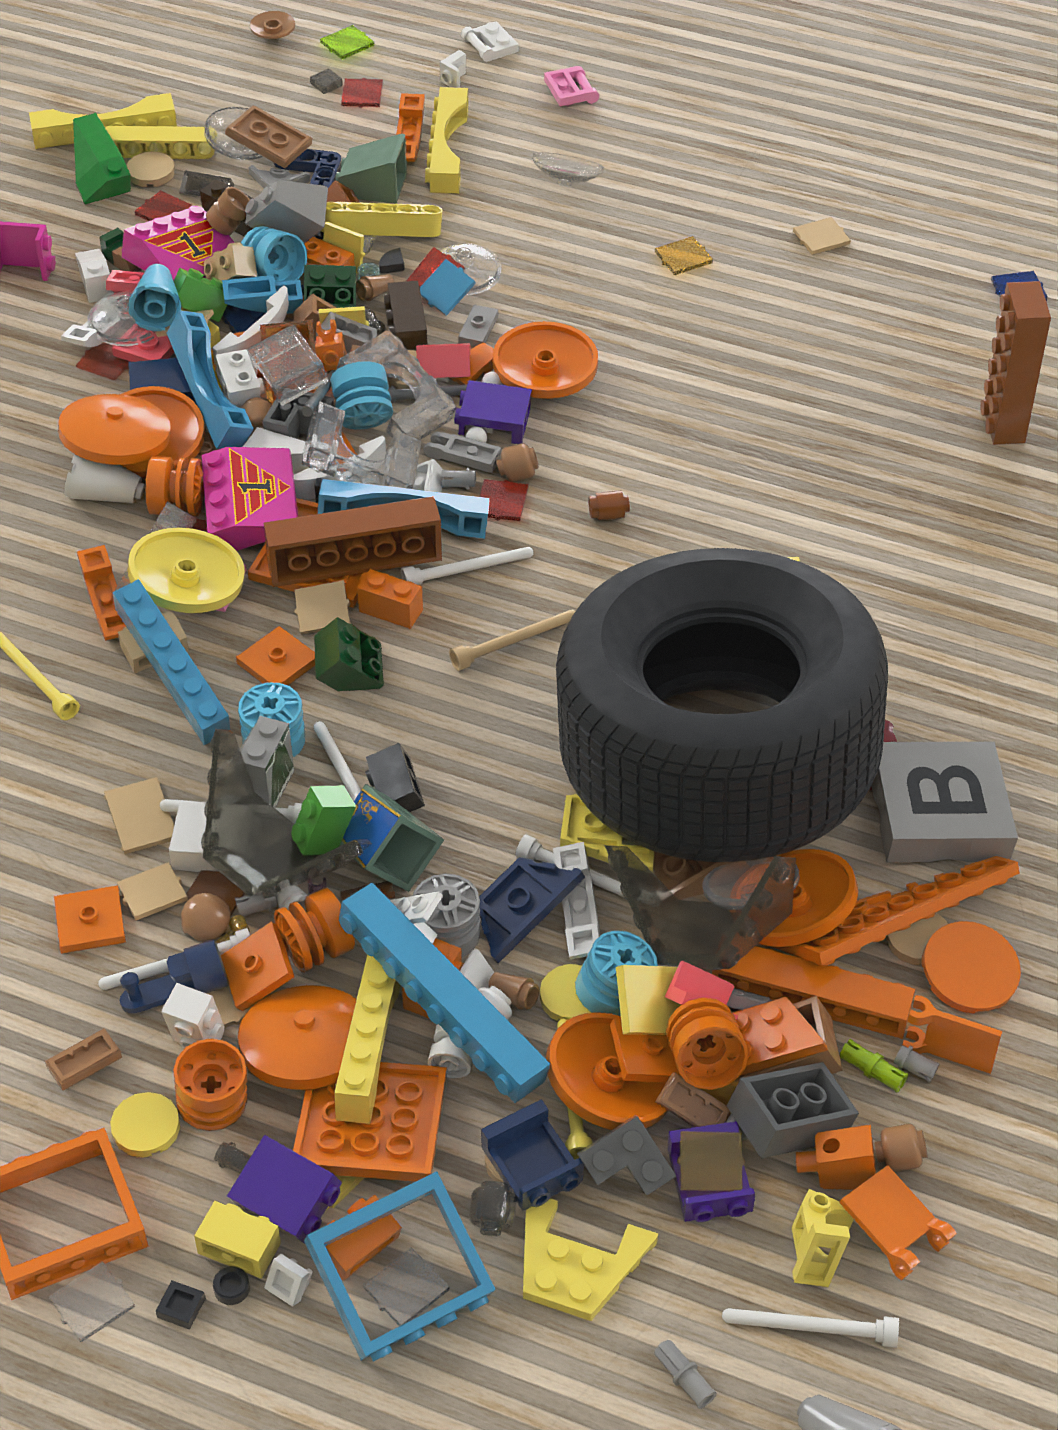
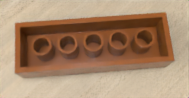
(1015, 362)
(353, 541)

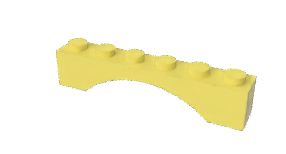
(56, 127)
(442, 164)
(363, 1050)

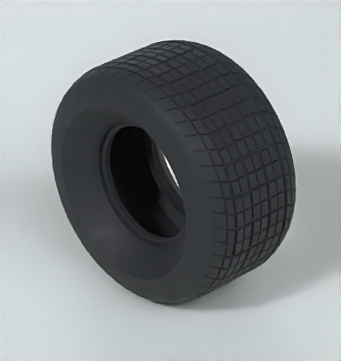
(721, 780)

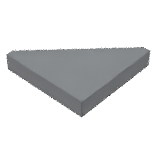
(267, 178)

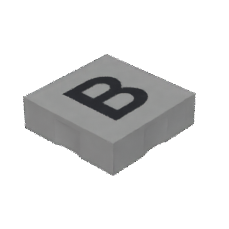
(943, 802)

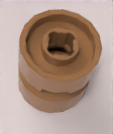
(228, 211)

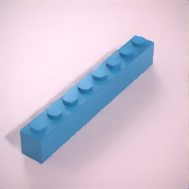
(443, 993)

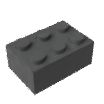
(789, 1107)

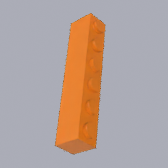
(845, 994)

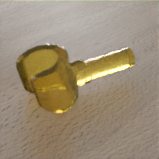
(236, 923)

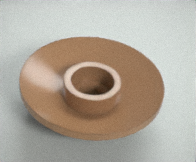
(272, 24)

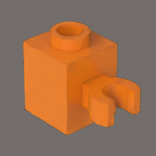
(329, 346)

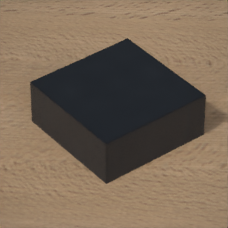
(180, 1304)

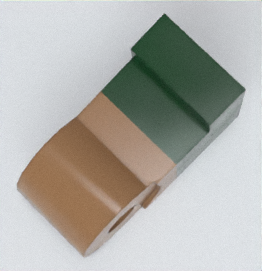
(111, 248)

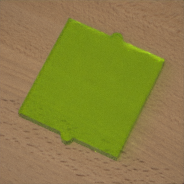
(347, 42)

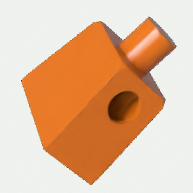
(841, 1158)

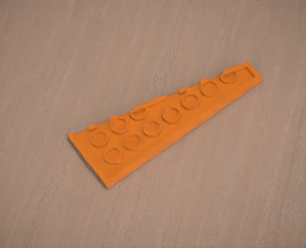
(886, 913)

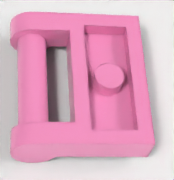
(564, 88)

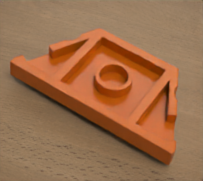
(776, 1035)

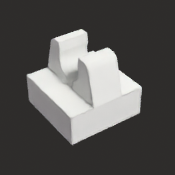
(287, 1279)

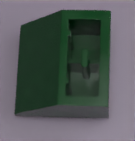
(331, 283)
(348, 658)

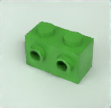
(200, 293)
(323, 819)

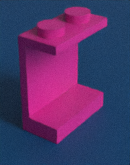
(26, 246)

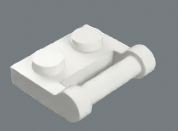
(495, 38)

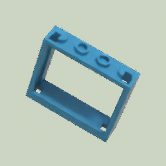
(371, 1213)

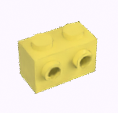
(237, 1238)

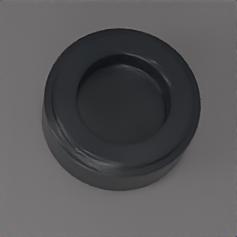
(231, 1285)

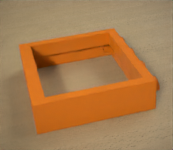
(87, 1252)

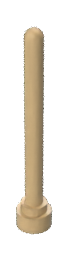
(463, 656)

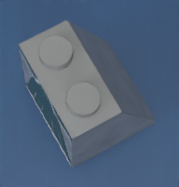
(269, 758)

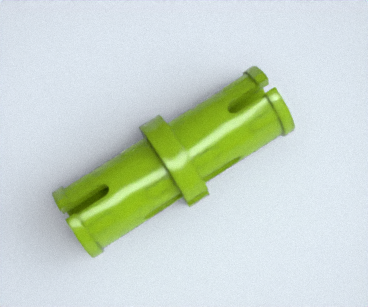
(873, 1065)

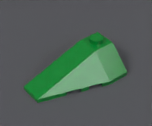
(98, 162)

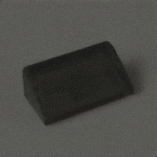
(194, 182)

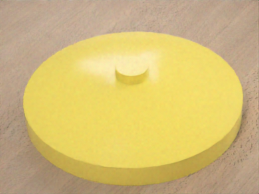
(187, 569)

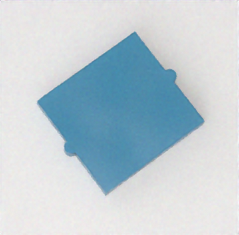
(446, 287)

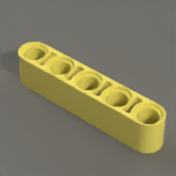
(170, 140)
(386, 219)

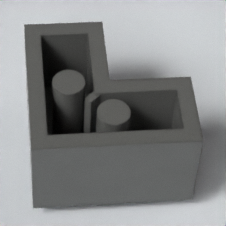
(289, 418)
(630, 1147)

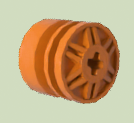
(176, 486)
(313, 930)
(706, 1043)
(215, 1069)

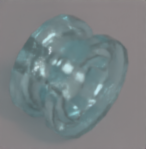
(368, 269)

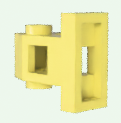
(819, 1224)

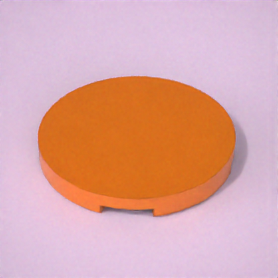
(971, 967)

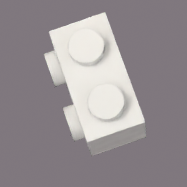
(238, 377)
(192, 1016)

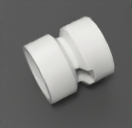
(446, 1054)

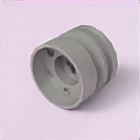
(457, 913)

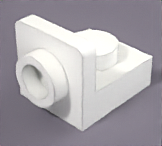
(452, 69)

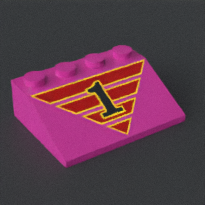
(174, 241)
(246, 490)

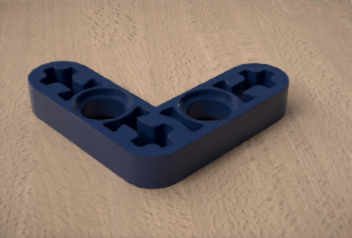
(322, 165)

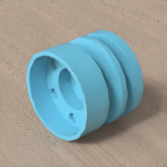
(277, 253)
(363, 394)
(274, 702)
(597, 978)

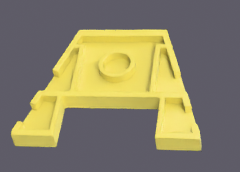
(583, 826)
(573, 1274)

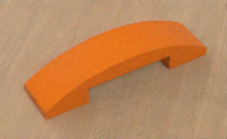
(411, 122)
(100, 585)

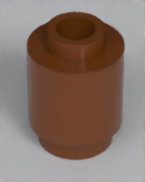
(608, 505)

